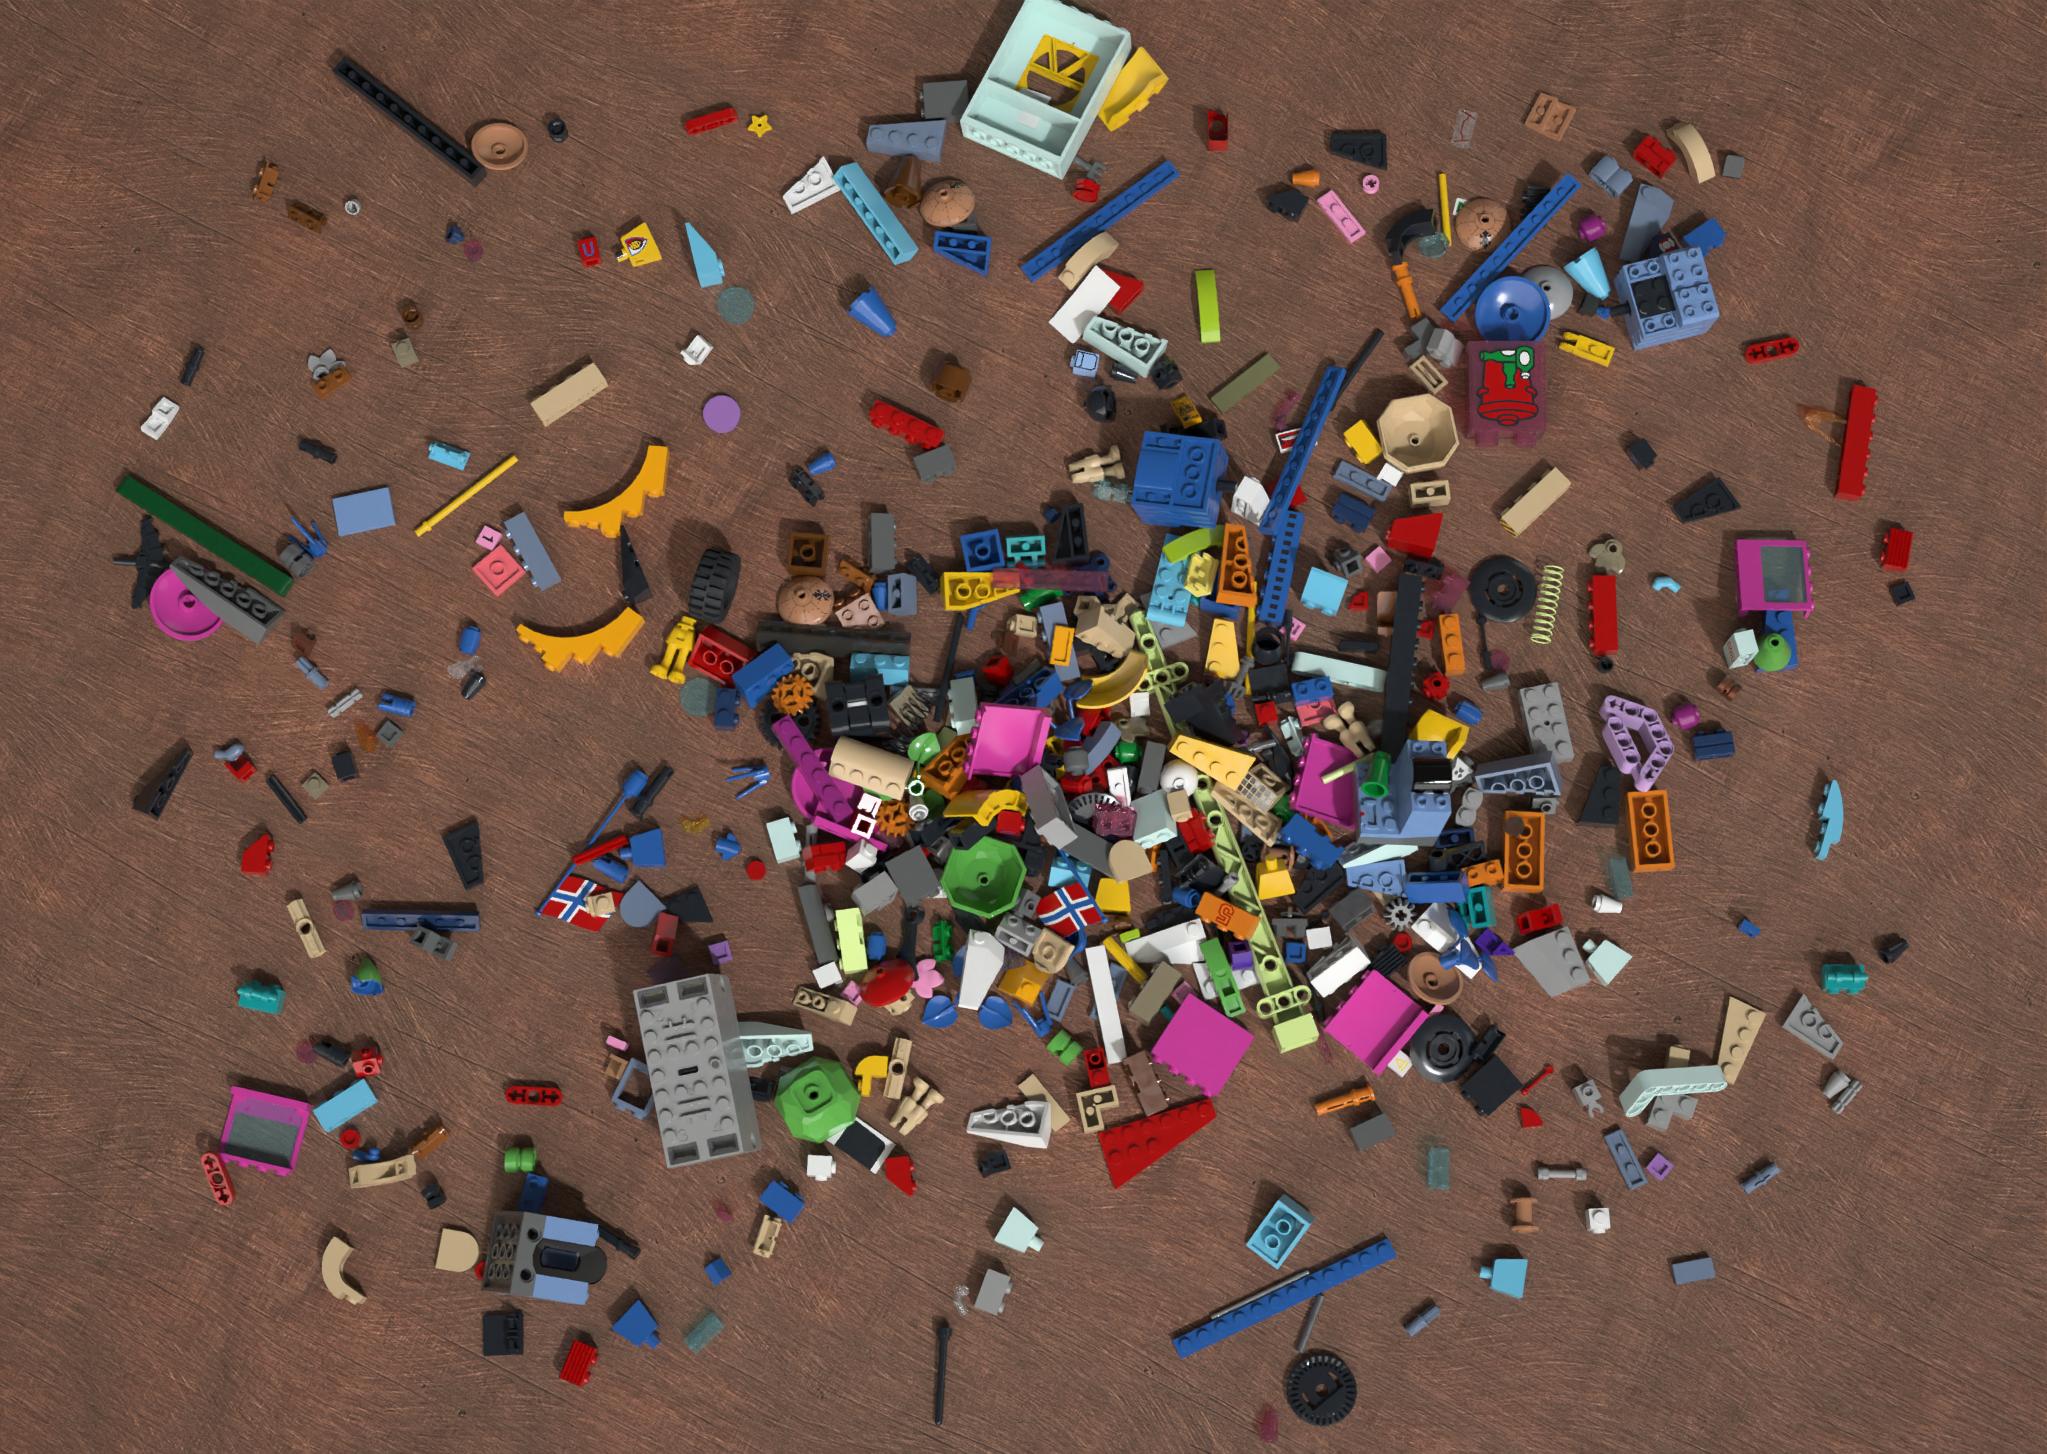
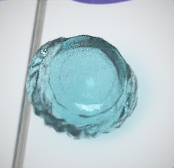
(1434, 246)

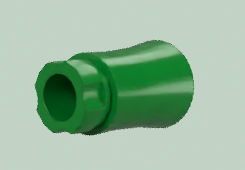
(1035, 598)
(1377, 776)

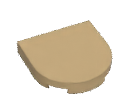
(1128, 861)
(1051, 951)
(457, 1251)

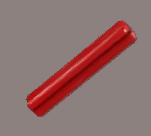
(599, 850)

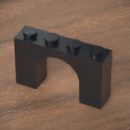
(962, 831)

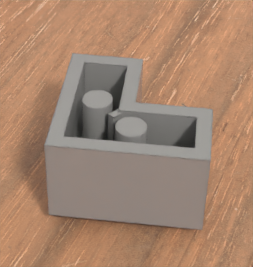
(875, 893)
(1667, 1105)

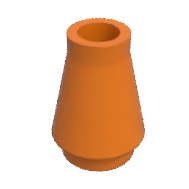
(1307, 178)

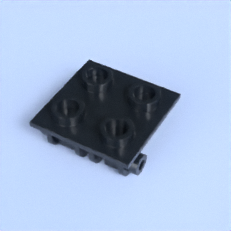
(1270, 685)
(1200, 875)
(503, 1335)

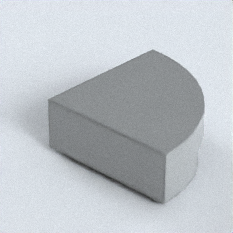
(829, 912)

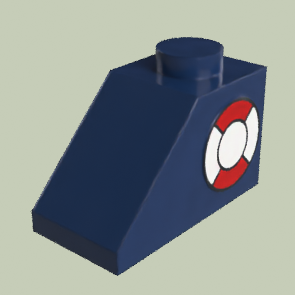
(1661, 244)

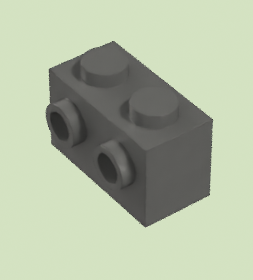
(935, 464)
(1372, 1131)

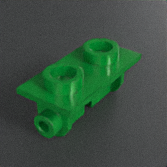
(943, 932)

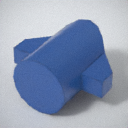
(728, 847)

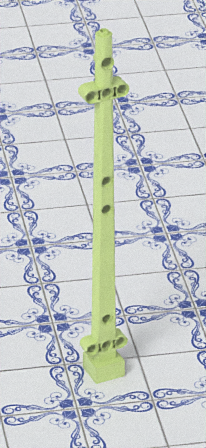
(1291, 1024)

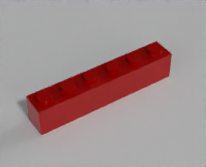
(1855, 443)

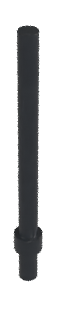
(1358, 364)
(941, 700)

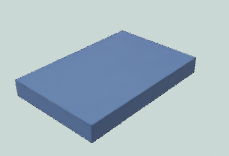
(364, 511)

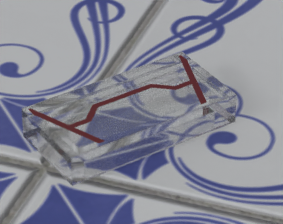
(1464, 128)

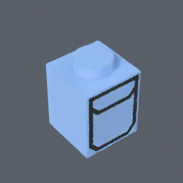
(1085, 363)

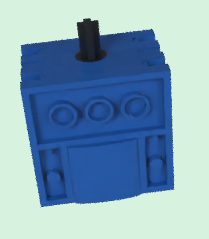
(1180, 480)

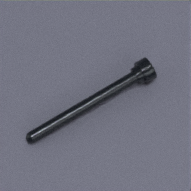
(943, 1335)

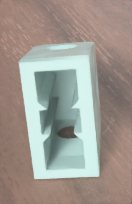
(1605, 960)
(1019, 1233)

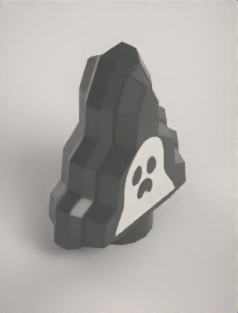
(1462, 772)

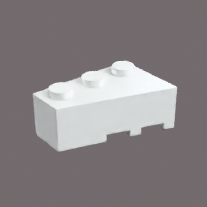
(1250, 500)
(1339, 966)

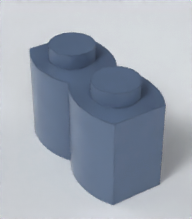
(1611, 177)

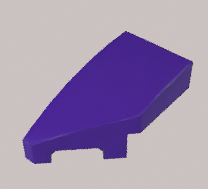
(1492, 945)

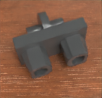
(1299, 925)

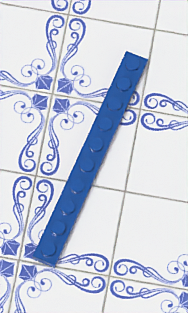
(1100, 221)
(1510, 247)
(1301, 450)

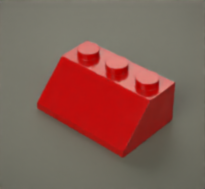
(720, 656)

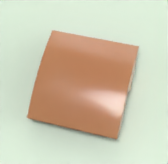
(1550, 117)

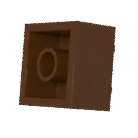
(808, 554)

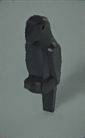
(1279, 760)

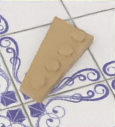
(1262, 824)
(1739, 1032)

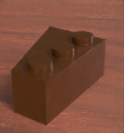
(1145, 1084)

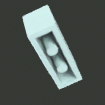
(1740, 648)
(963, 704)

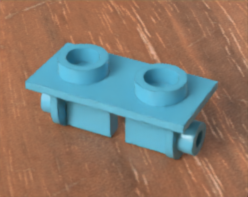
(448, 455)

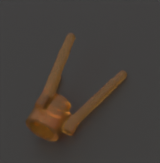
(1814, 418)

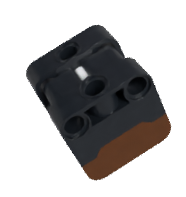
(858, 709)

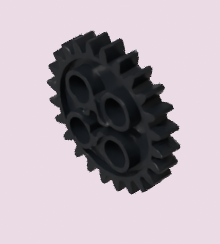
(807, 731)

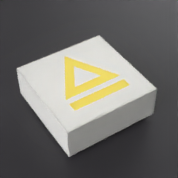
(1400, 1064)

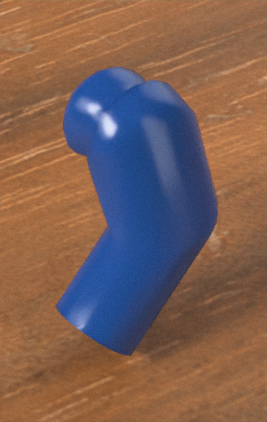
(373, 1155)

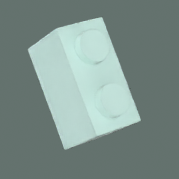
(783, 840)

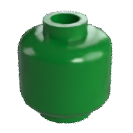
(1127, 752)
(1282, 809)

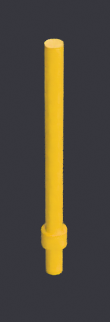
(1250, 637)

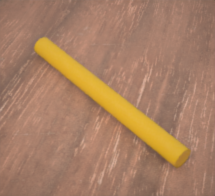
(1444, 206)

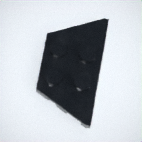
(1028, 839)

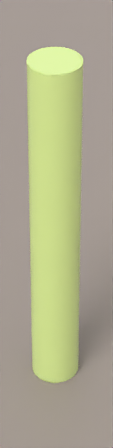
(1346, 769)

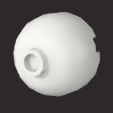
(1178, 776)

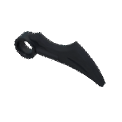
(909, 930)

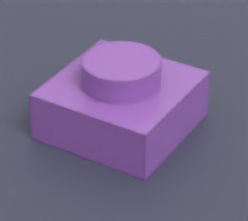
(720, 953)
(1659, 1167)

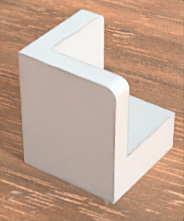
(1390, 474)
(1139, 704)
(1319, 938)
(827, 975)

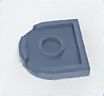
(640, 906)

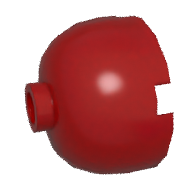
(1092, 719)

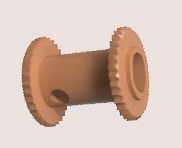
(1278, 852)
(1523, 1214)

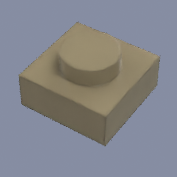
(315, 785)

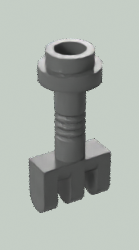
(1092, 170)
(1235, 688)

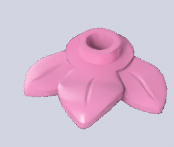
(927, 978)

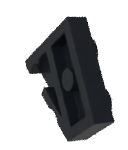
(689, 907)

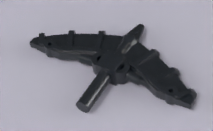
(148, 563)

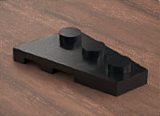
(1361, 148)
(1707, 502)
(466, 854)

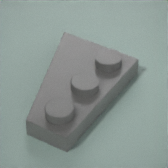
(1167, 634)
(1811, 1028)

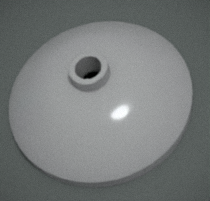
(1560, 288)

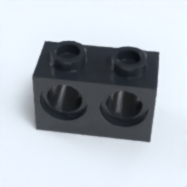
(1178, 850)

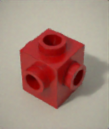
(1433, 692)
(367, 1061)

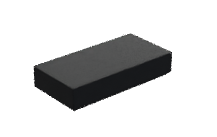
(1359, 647)

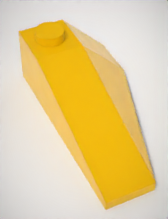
(969, 590)

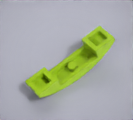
(1208, 306)
(1193, 542)

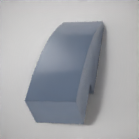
(1100, 744)

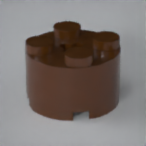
(950, 382)

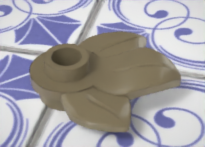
(1605, 559)
(1132, 727)

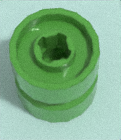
(1064, 1047)
(520, 1159)

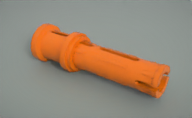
(1404, 281)
(1354, 1098)

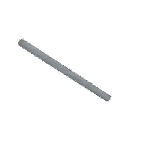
(1260, 1295)

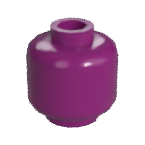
(1592, 227)
(1685, 716)

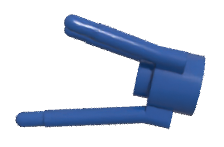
(317, 547)
(759, 772)
(1040, 1026)

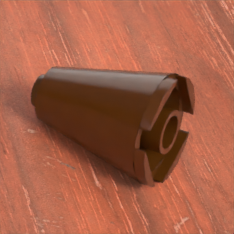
(905, 184)

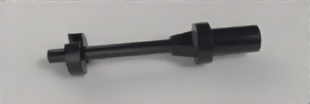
(1288, 627)
(1485, 654)
(1318, 1006)

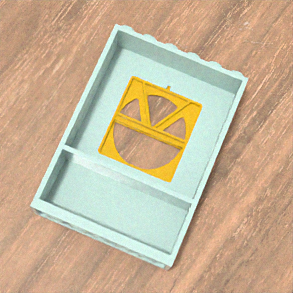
(1040, 29)

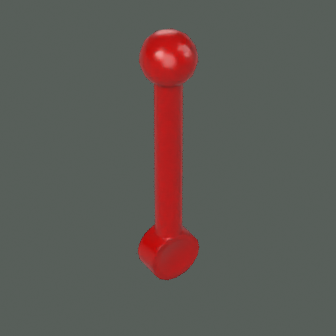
(1549, 1070)

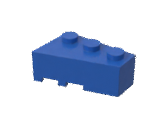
(965, 250)
(762, 674)
(1310, 842)

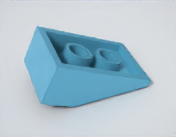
(707, 265)
(1323, 591)
(1280, 1231)

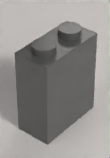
(944, 101)
(1151, 768)
(914, 876)

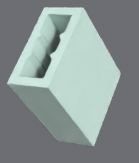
(1153, 820)

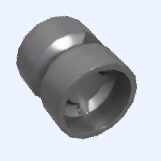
(294, 558)

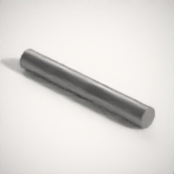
(1310, 1323)

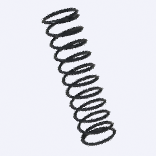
(912, 722)

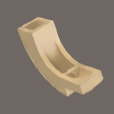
(1694, 150)
(1086, 257)
(382, 1173)
(332, 1271)

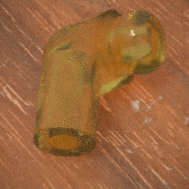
(695, 828)

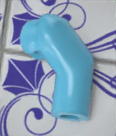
(1665, 581)

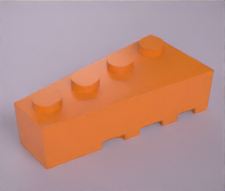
(1235, 572)
(945, 771)

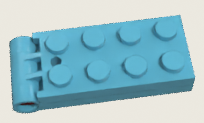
(1169, 597)

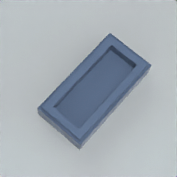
(1059, 1000)
(1693, 1270)

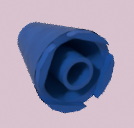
(873, 313)

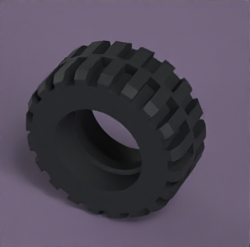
(714, 585)

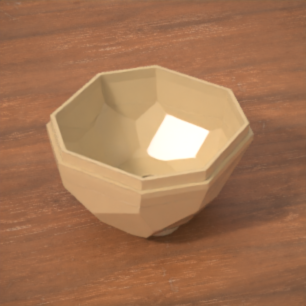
(1420, 419)

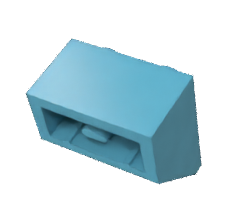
(1062, 875)

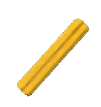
(1125, 960)

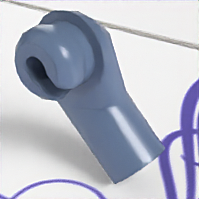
(231, 753)

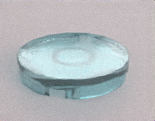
(736, 305)
(698, 697)

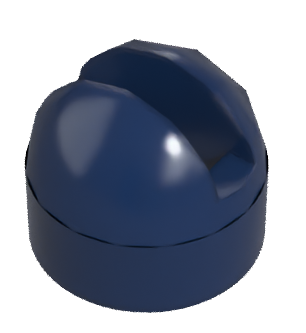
(1051, 514)

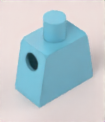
(1506, 1276)

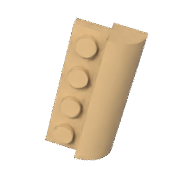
(870, 767)

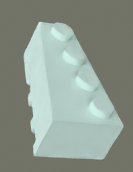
(1125, 345)

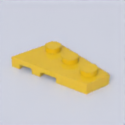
(1222, 651)

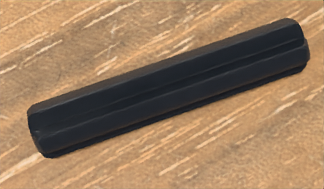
(286, 799)

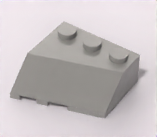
(1554, 962)

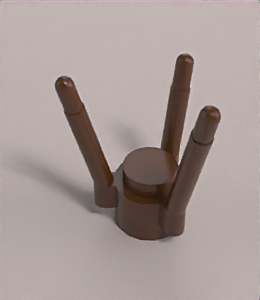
(1120, 923)

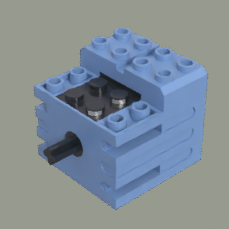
(1665, 298)

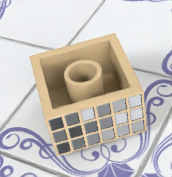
(1262, 787)

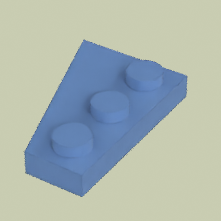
(1379, 877)

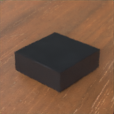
(1902, 593)

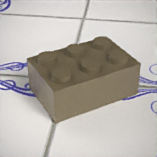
(1154, 993)

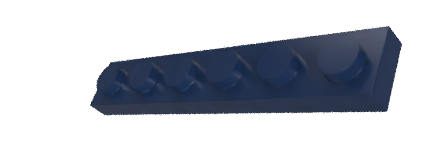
(430, 919)

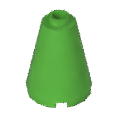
(1773, 652)

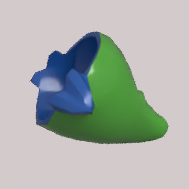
(367, 979)

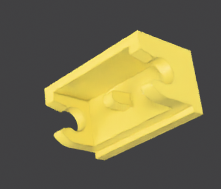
(1201, 574)

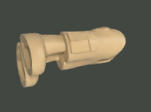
(1093, 469)
(1356, 733)
(909, 1109)

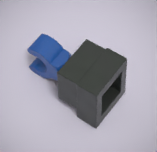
(1590, 306)

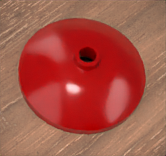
(886, 982)

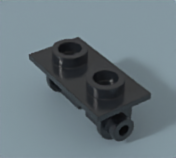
(800, 480)
(1432, 569)
(924, 574)
(879, 867)
(1483, 1051)

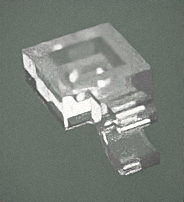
(461, 668)

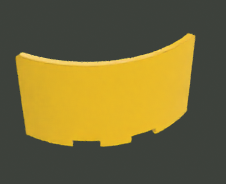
(1132, 89)
(1117, 685)
(1437, 727)
(986, 804)

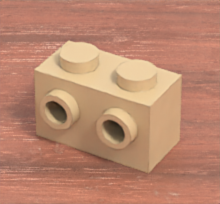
(1429, 493)

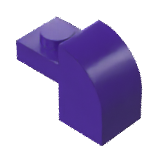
(1239, 955)

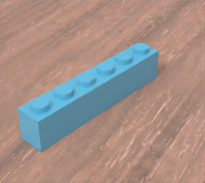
(875, 213)

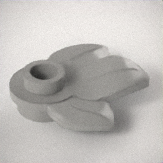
(324, 364)

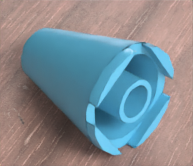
(1590, 274)

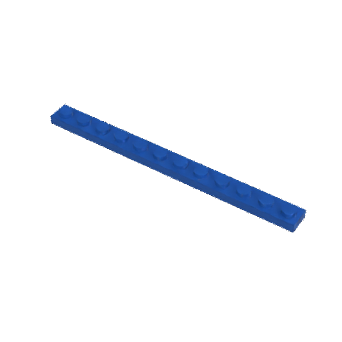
(1284, 1298)

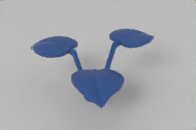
(1072, 729)
(1465, 955)
(941, 1014)

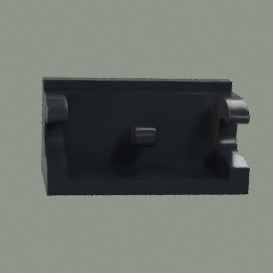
(761, 1089)

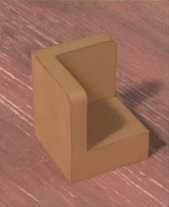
(616, 1067)

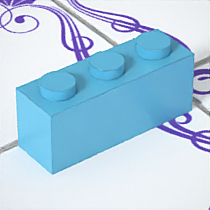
(894, 668)
(345, 1105)

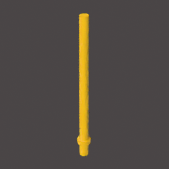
(426, 525)

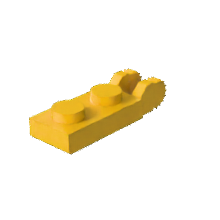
(1588, 348)

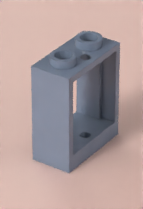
(621, 1105)

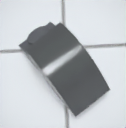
(1421, 335)
(433, 943)

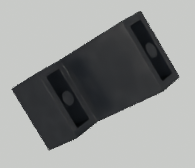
(1206, 712)

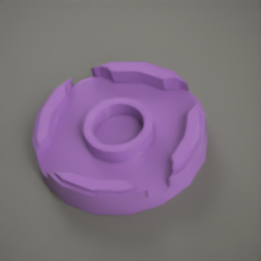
(721, 414)

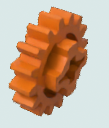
(792, 695)
(888, 811)

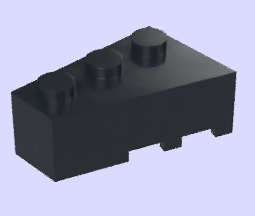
(1603, 800)

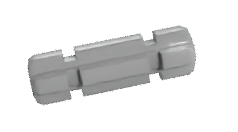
(344, 703)
(1846, 1096)

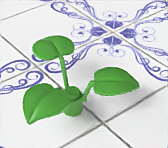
(923, 750)

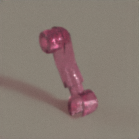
(1281, 414)

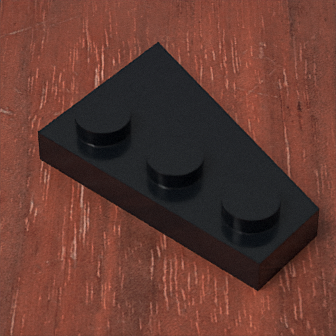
(1317, 886)

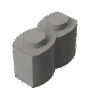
(1445, 347)
(1468, 806)

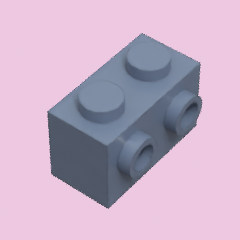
(902, 594)

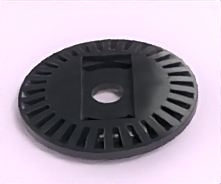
(1508, 607)
(1083, 807)
(1439, 1030)
(1310, 1374)

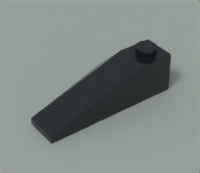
(634, 580)
(158, 792)

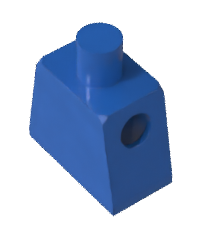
(646, 850)
(638, 1326)

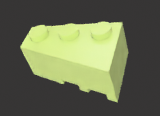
(851, 941)

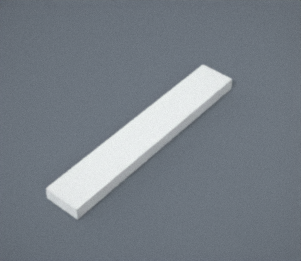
(1106, 1004)

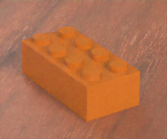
(1649, 831)
(1524, 854)

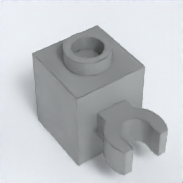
(1587, 1095)

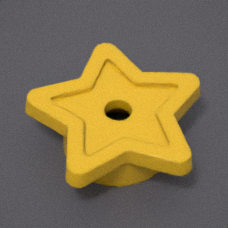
(764, 125)

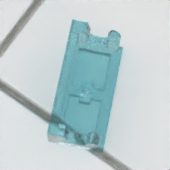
(1620, 879)
(1438, 1169)

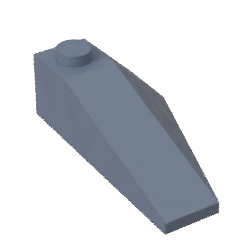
(1647, 218)

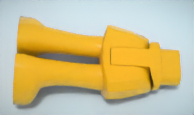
(680, 638)

